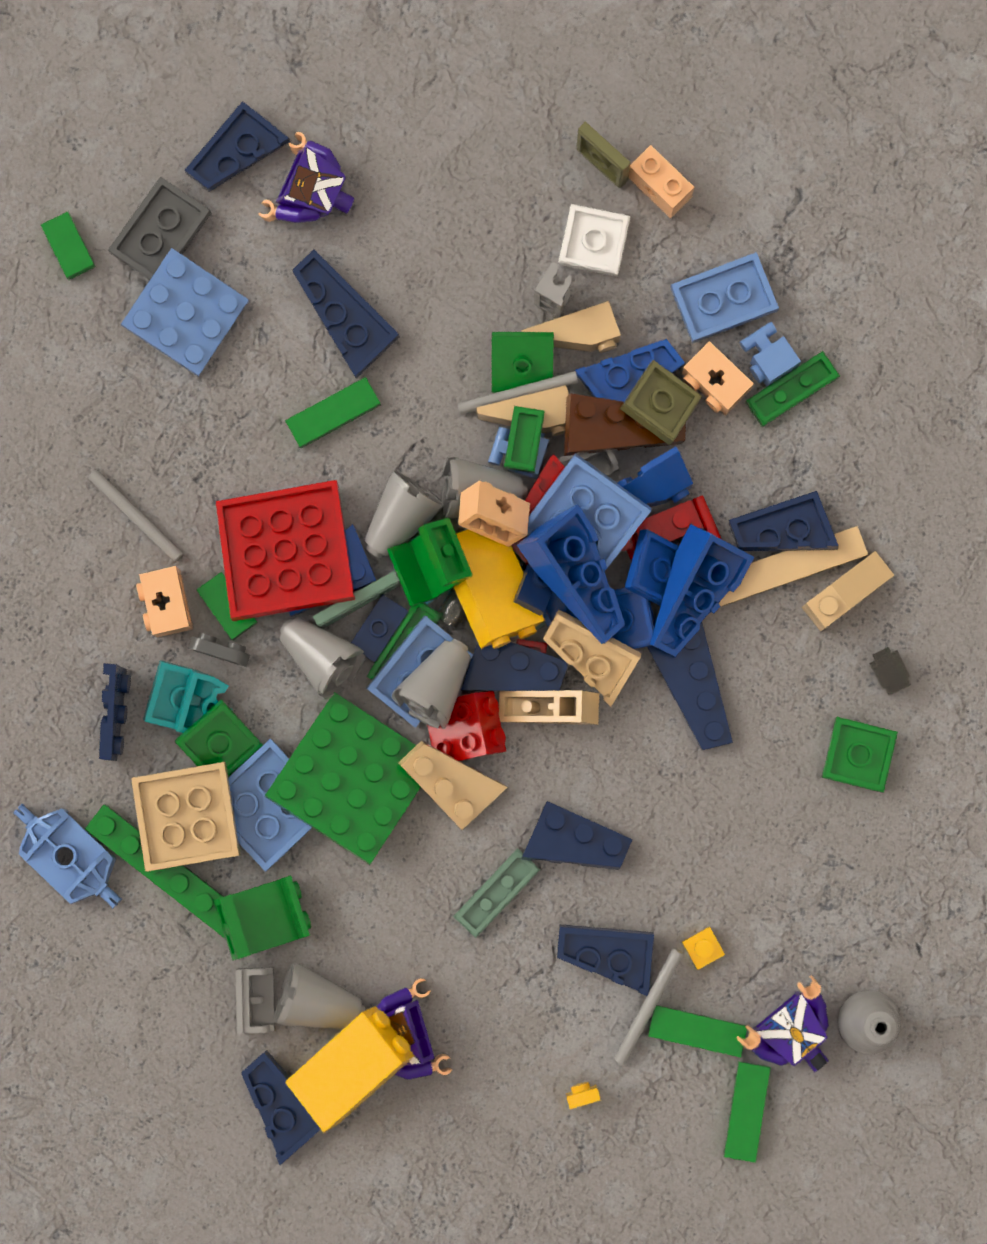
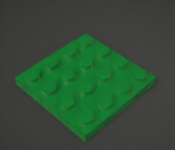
(347, 779)

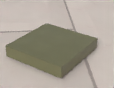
(602, 155)
(661, 402)

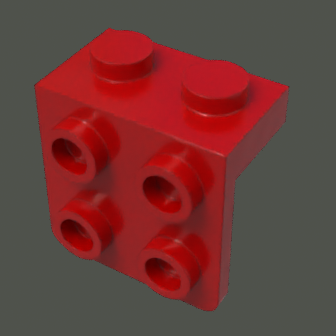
(472, 728)

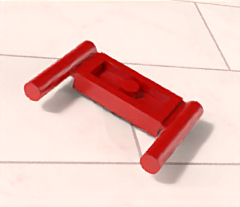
(675, 521)

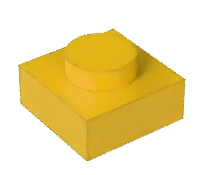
(703, 948)
(582, 1095)

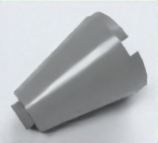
(463, 474)
(400, 514)
(321, 655)
(435, 684)
(314, 1001)
(858, 1021)

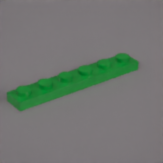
(176, 881)

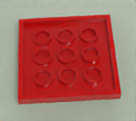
(284, 550)

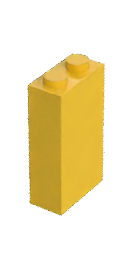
(491, 590)
(350, 1068)

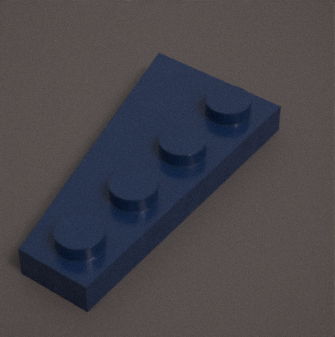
(348, 318)
(696, 690)

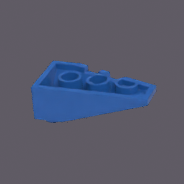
(661, 480)
(570, 565)
(698, 580)

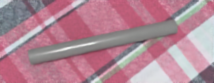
(550, 383)
(135, 515)
(649, 1005)

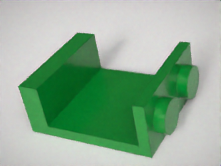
(430, 562)
(262, 917)

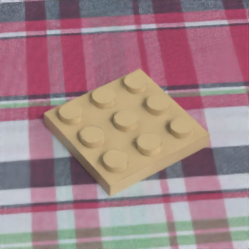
(185, 816)

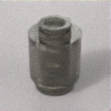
(452, 611)
(890, 671)

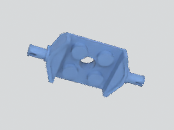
(91, 863)

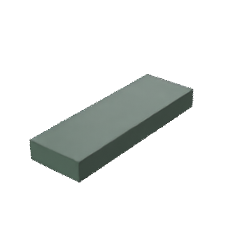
(362, 598)
(496, 893)

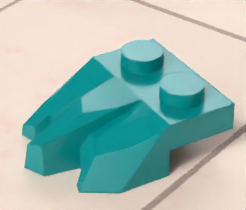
(181, 696)

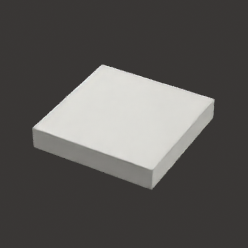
(594, 240)

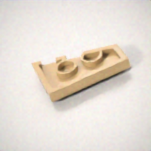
(602, 665)
(451, 784)

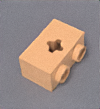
(660, 181)
(712, 363)
(494, 513)
(169, 584)

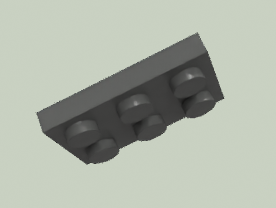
(161, 222)

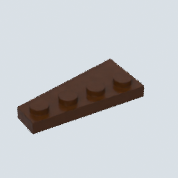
(601, 425)

